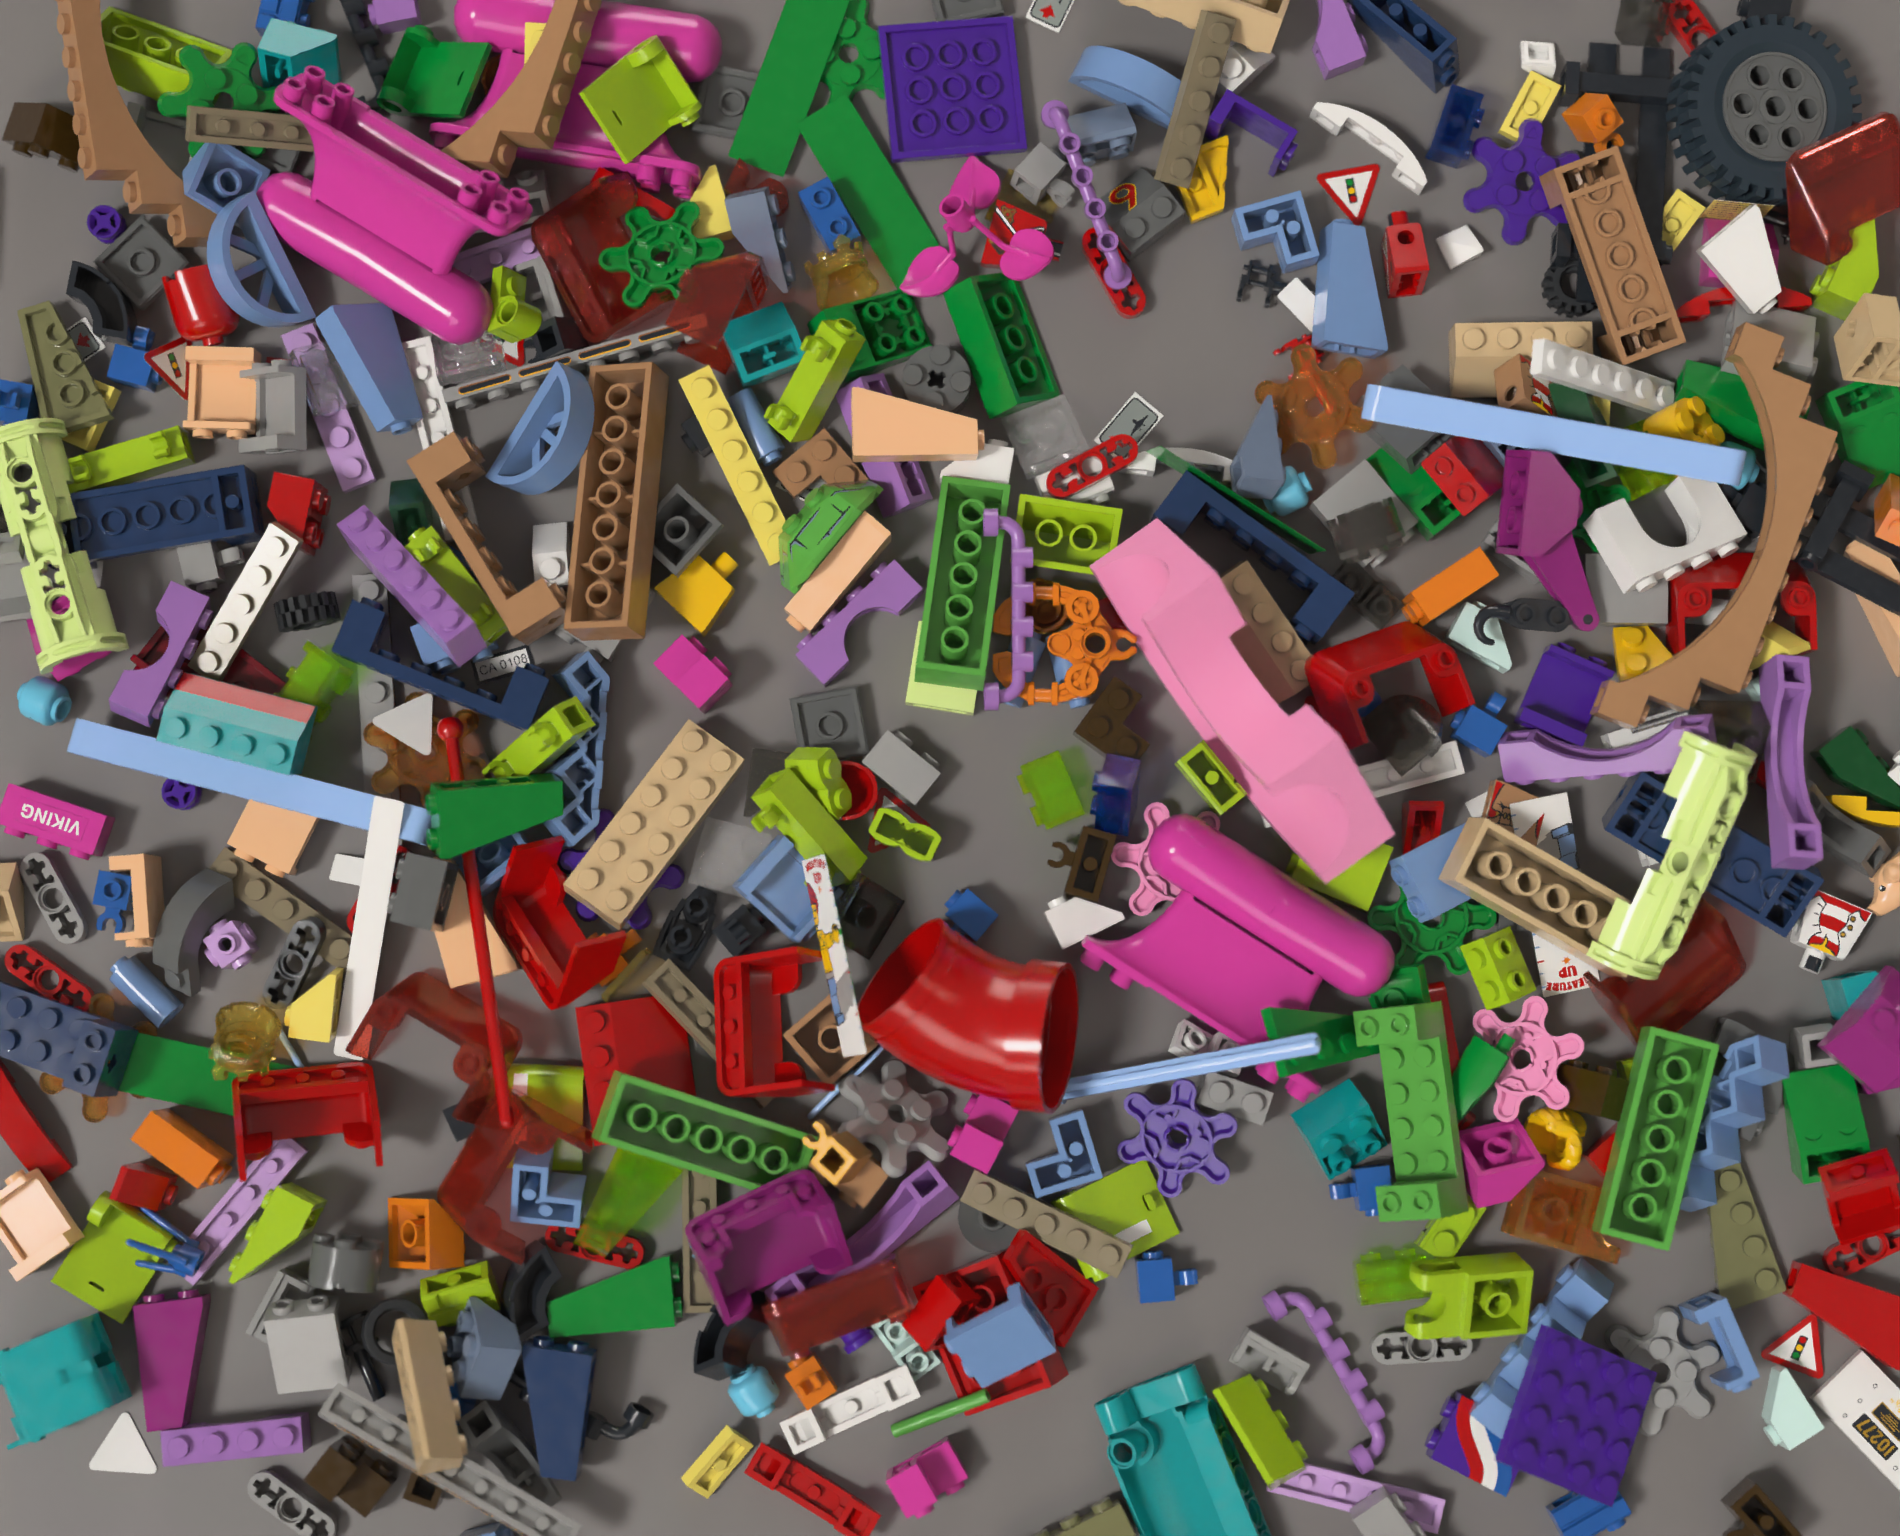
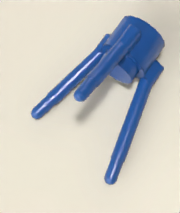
(183, 1259)

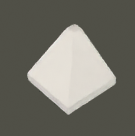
(1538, 58)
(1459, 247)

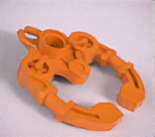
(1069, 644)

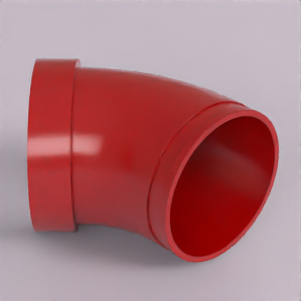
(976, 1017)

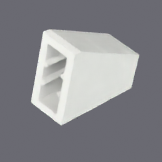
(1744, 261)

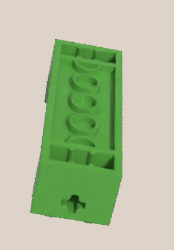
(1418, 1110)

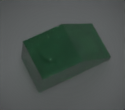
(409, 508)

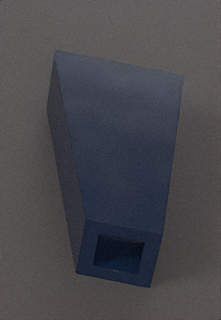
(1414, 38)
(560, 1400)

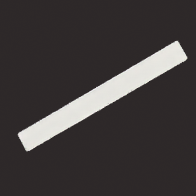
(369, 919)

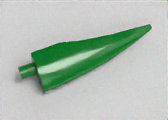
(1478, 1071)

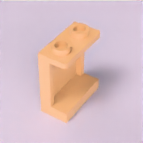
(217, 395)
(272, 836)
(146, 894)
(34, 1222)

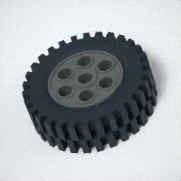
(1718, 136)

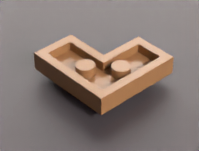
(815, 460)

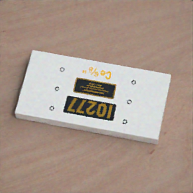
(1866, 1411)

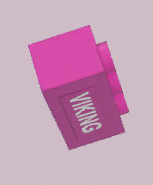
(55, 821)

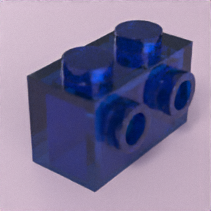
(1454, 127)
(1116, 794)

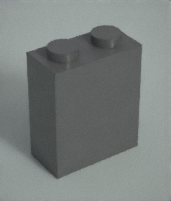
(1402, 443)

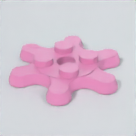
(1135, 856)
(1545, 1052)

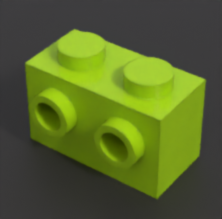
(1498, 968)

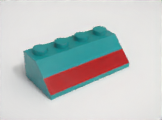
(238, 724)

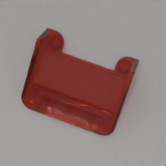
(1842, 186)

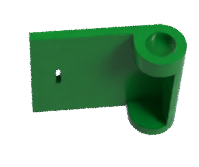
(432, 75)

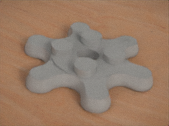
(892, 1137)
(1682, 1361)

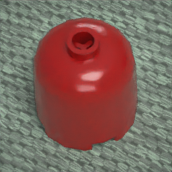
(198, 307)

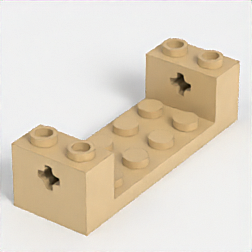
(1871, 341)

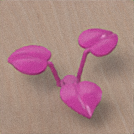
(973, 189)

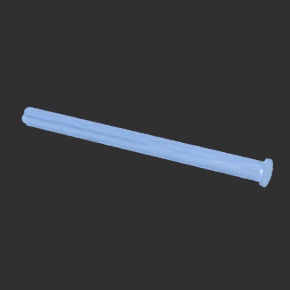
(1193, 1065)

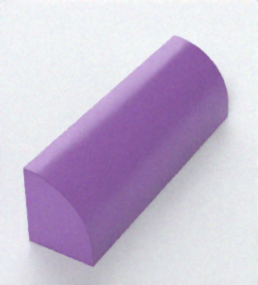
(902, 481)

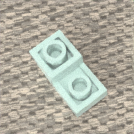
(905, 1348)

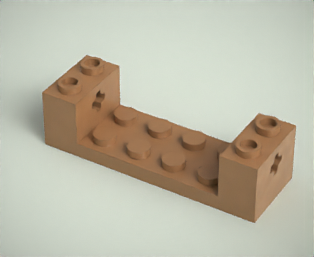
(1616, 256)
(444, 471)

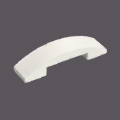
(1335, 117)
(1200, 459)
(850, 1408)

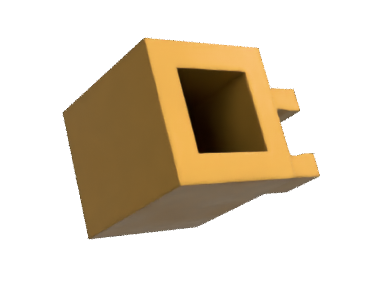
(838, 1155)

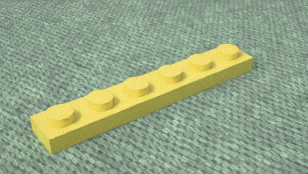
(735, 459)

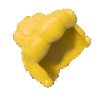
(1557, 1136)

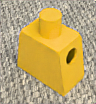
(700, 591)

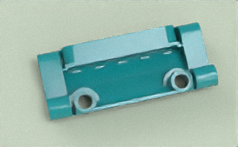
(1183, 1459)

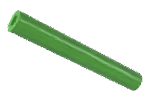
(940, 1413)

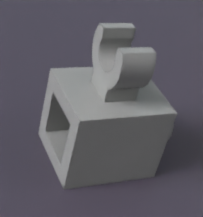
(1041, 175)
(204, 565)

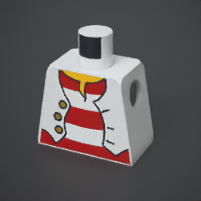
(1827, 930)

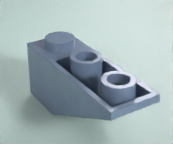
(756, 228)
(1258, 464)

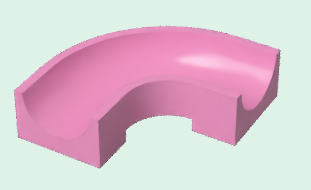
(1287, 765)

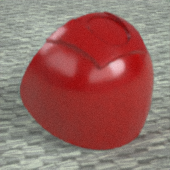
(862, 787)

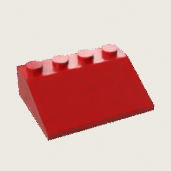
(633, 1039)
(990, 1280)

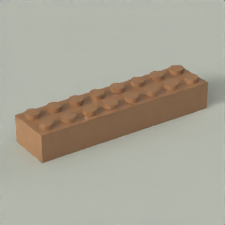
(617, 504)

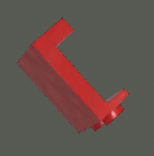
(1465, 472)
(1862, 1196)

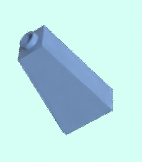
(1346, 294)
(374, 362)

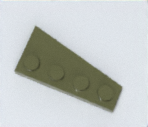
(59, 372)
(1741, 1250)

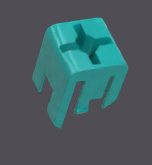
(61, 1378)

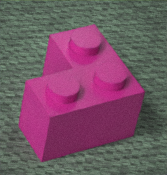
(693, 673)
(982, 1132)
(925, 1476)

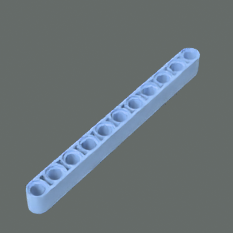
(1553, 434)
(237, 779)

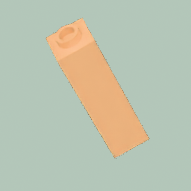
(908, 431)
(837, 573)
(1883, 622)
(458, 946)

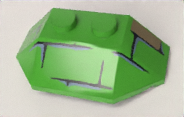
(819, 527)

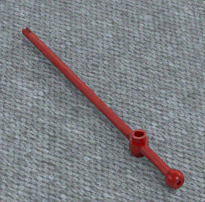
(450, 731)

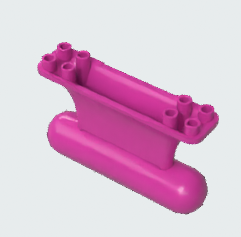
(617, 29)
(388, 209)
(1241, 940)

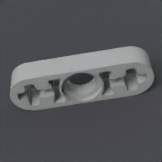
(56, 925)
(1395, 1356)
(308, 1503)

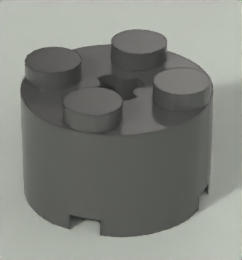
(940, 363)
(345, 1262)

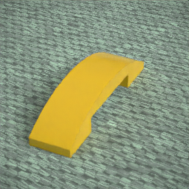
(1855, 809)

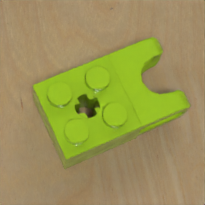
(1471, 1297)

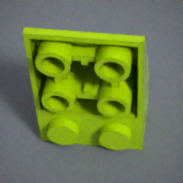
(1850, 277)
(287, 1219)

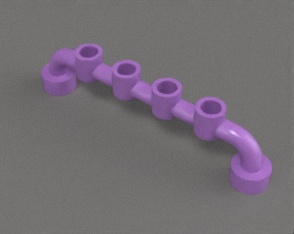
(1055, 116)
(1021, 593)
(1351, 1381)

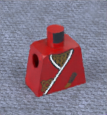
(1004, 224)
(1404, 256)

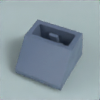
(1104, 133)
(483, 1351)

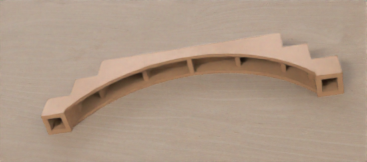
(536, 100)
(110, 138)
(1795, 464)

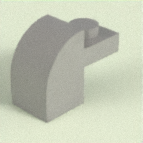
(1805, 1049)

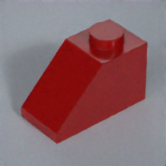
(144, 1186)

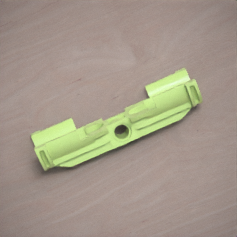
(89, 620)
(1709, 792)

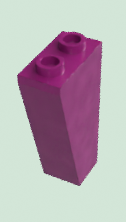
(169, 1355)

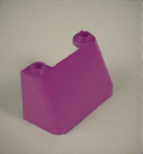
(766, 1239)

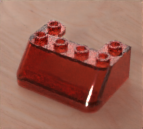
(570, 246)

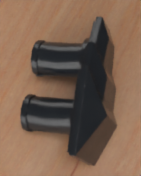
(687, 929)

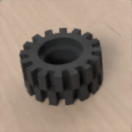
(1557, 297)
(307, 611)

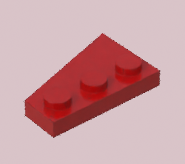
(1051, 1284)

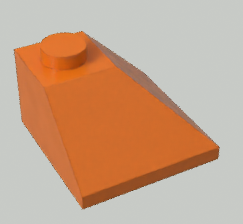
(423, 1235)

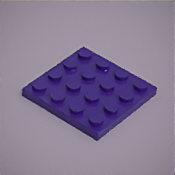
(952, 89)
(1576, 1416)

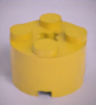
(1687, 421)

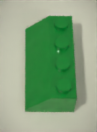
(1001, 344)

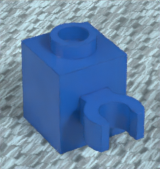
(129, 366)
(17, 402)
(1479, 728)
(114, 893)
(969, 914)
(1363, 1187)
(1157, 1277)

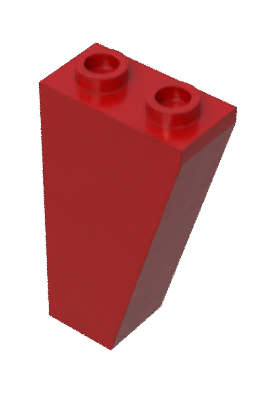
(1851, 1308)

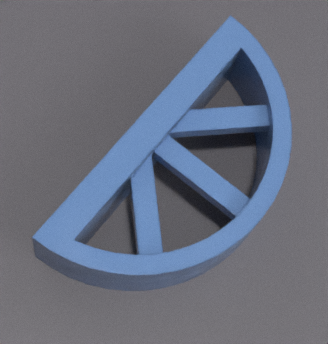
(1128, 80)
(270, 257)
(560, 401)

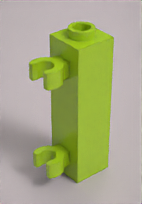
(815, 380)
(131, 460)
(452, 575)
(543, 741)
(807, 824)

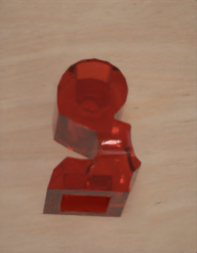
(741, 176)

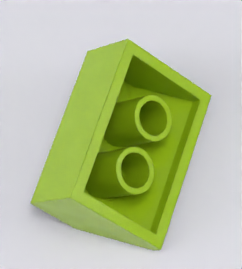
(1067, 532)
(1261, 1430)

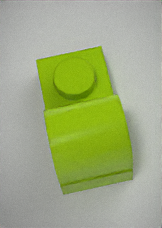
(511, 315)

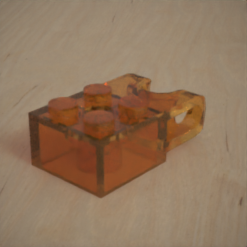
(1567, 1223)

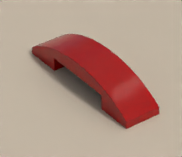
(1699, 307)
(25, 1133)
(812, 1491)

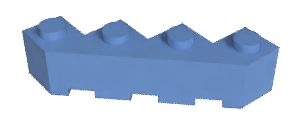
(582, 765)
(1731, 1103)
(1567, 1308)

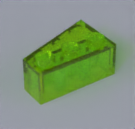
(317, 681)
(622, 1198)

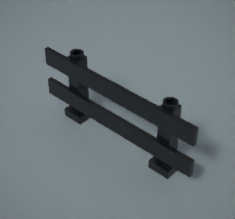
(1651, 93)
(1837, 515)

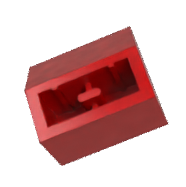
(299, 507)

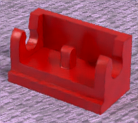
(935, 1306)

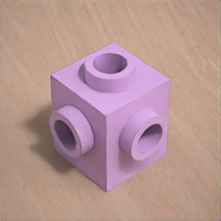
(242, 944)

